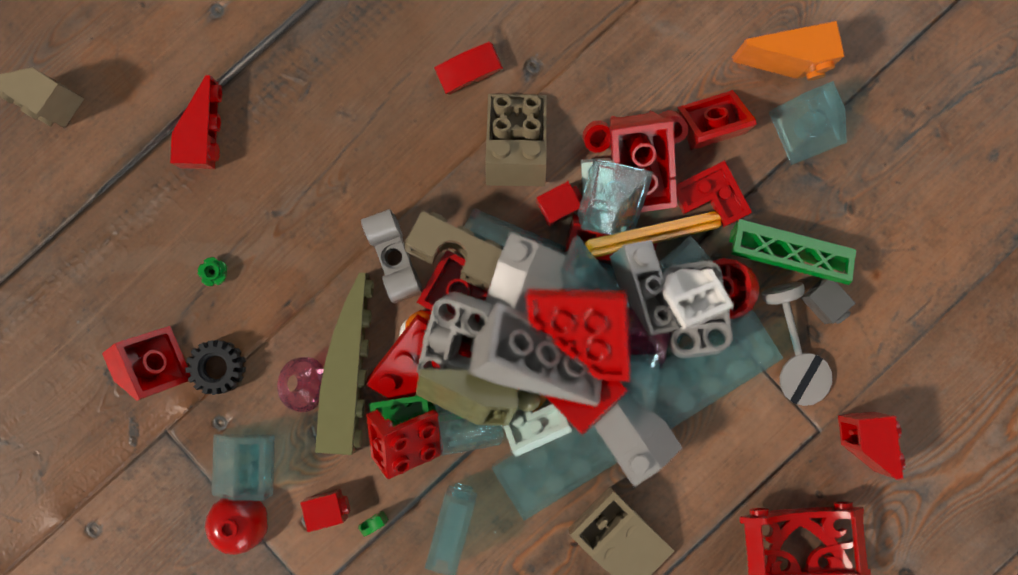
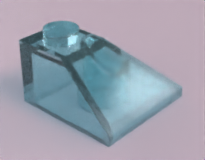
(811, 123)
(613, 197)

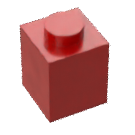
(559, 203)
(325, 510)

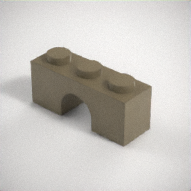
(434, 235)

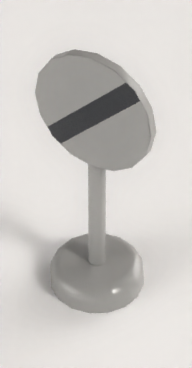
(806, 376)

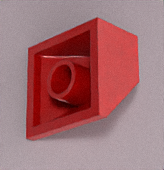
(147, 363)

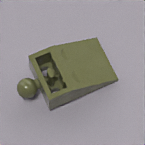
(473, 396)

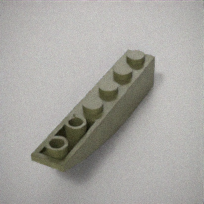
(344, 375)

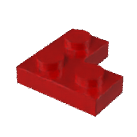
(718, 188)

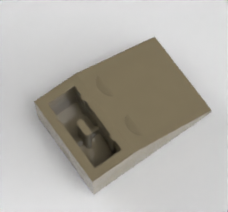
(516, 140)
(619, 537)

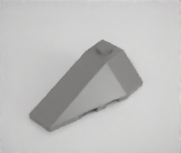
(522, 267)

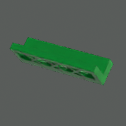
(793, 246)

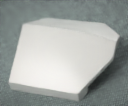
(695, 296)

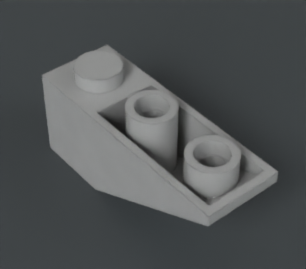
(642, 279)

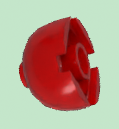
(740, 285)
(236, 525)

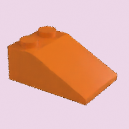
(794, 52)

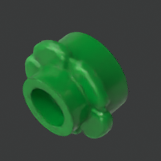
(219, 275)

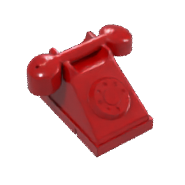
(645, 144)

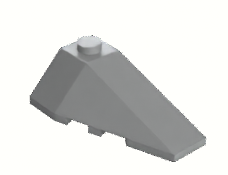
(526, 359)
(637, 439)

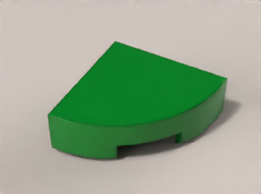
(373, 523)

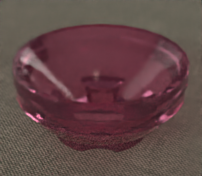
(309, 379)

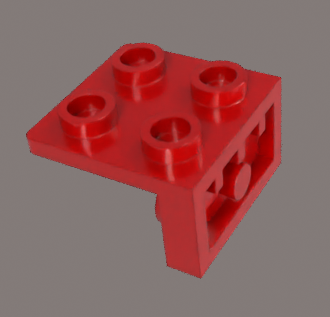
(405, 445)

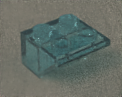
(243, 466)

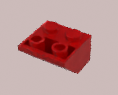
(874, 441)

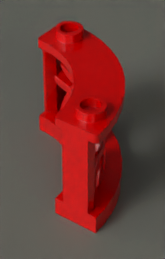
(837, 563)

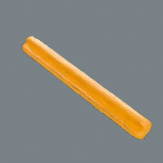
(656, 233)

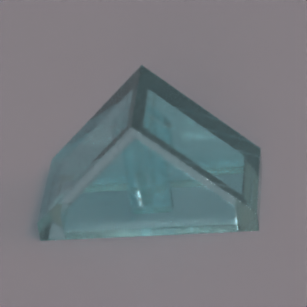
(644, 380)

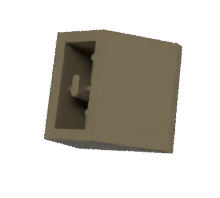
(39, 96)

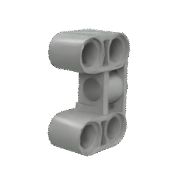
(386, 236)
(446, 331)
(700, 333)

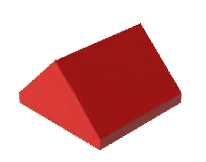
(716, 119)

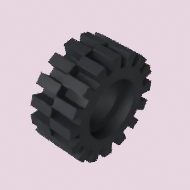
(198, 367)

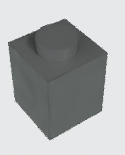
(828, 301)

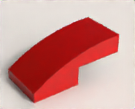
(468, 67)

